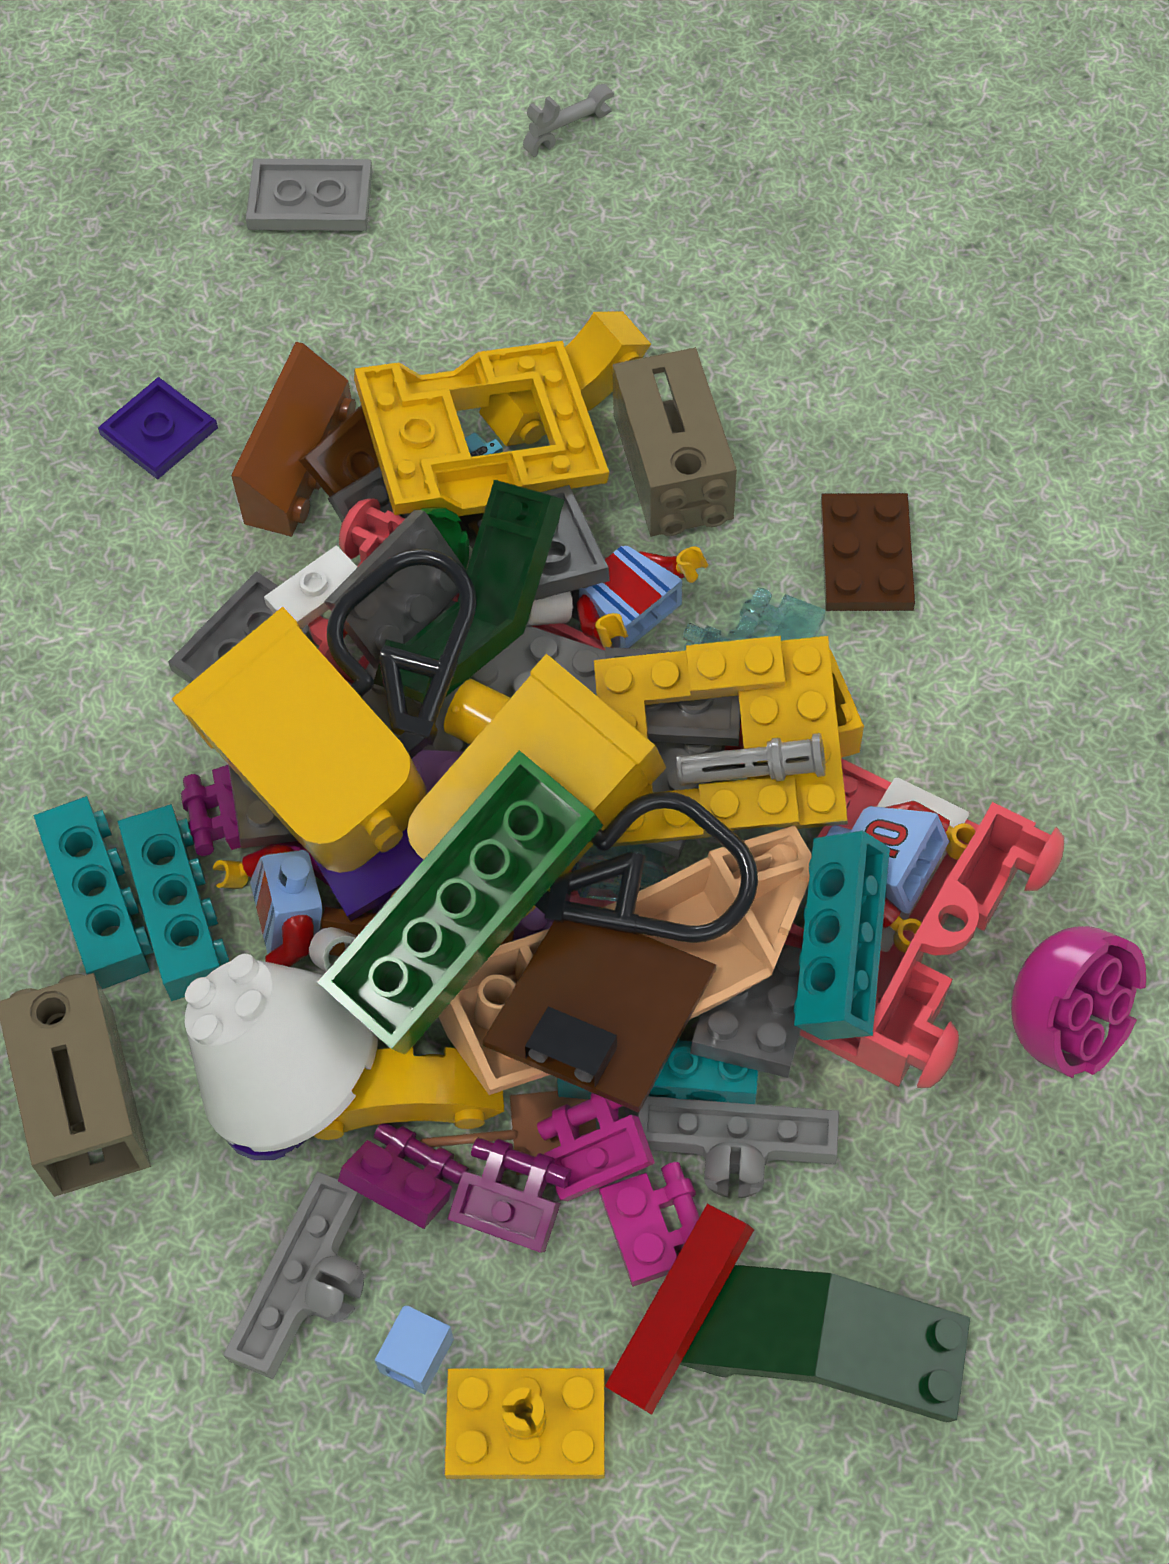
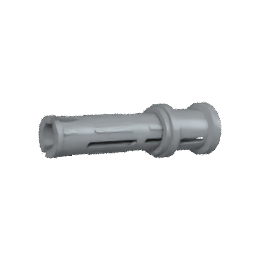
(782, 758)

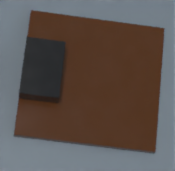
(600, 1009)

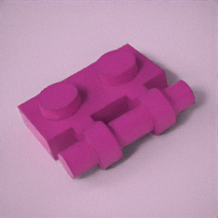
(601, 1155)
(639, 1224)

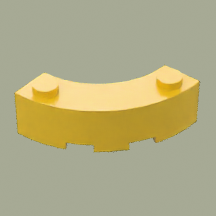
(601, 343)
(416, 1090)

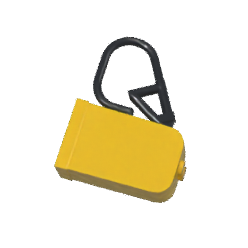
(309, 735)
(605, 768)

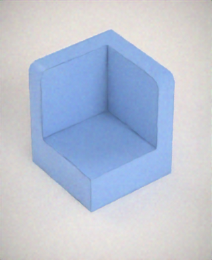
(414, 1349)

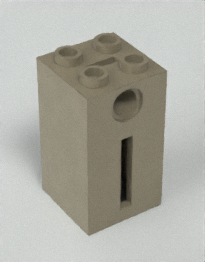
(674, 445)
(72, 1084)

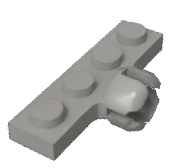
(739, 1137)
(301, 1278)

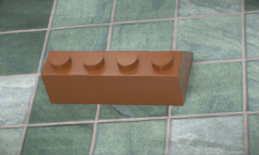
(299, 413)

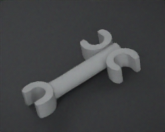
(552, 117)

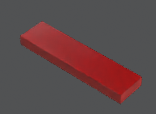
(679, 1308)

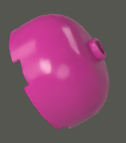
(1066, 982)

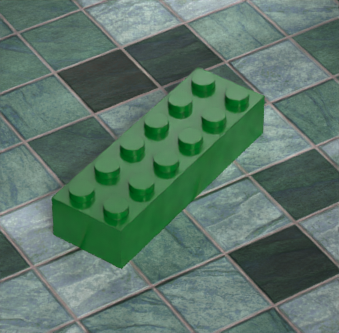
(460, 903)

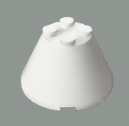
(272, 1052)

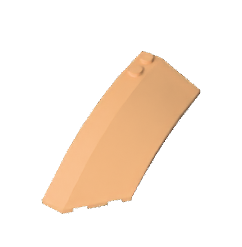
(687, 897)

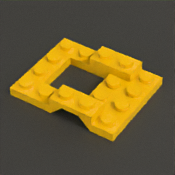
(423, 442)
(782, 694)

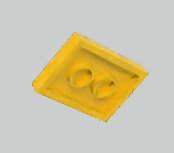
(525, 1423)

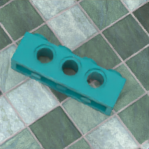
(65, 833)
(146, 841)
(842, 936)
(693, 1079)

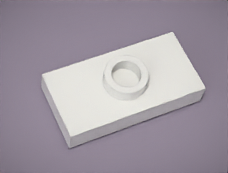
(308, 589)

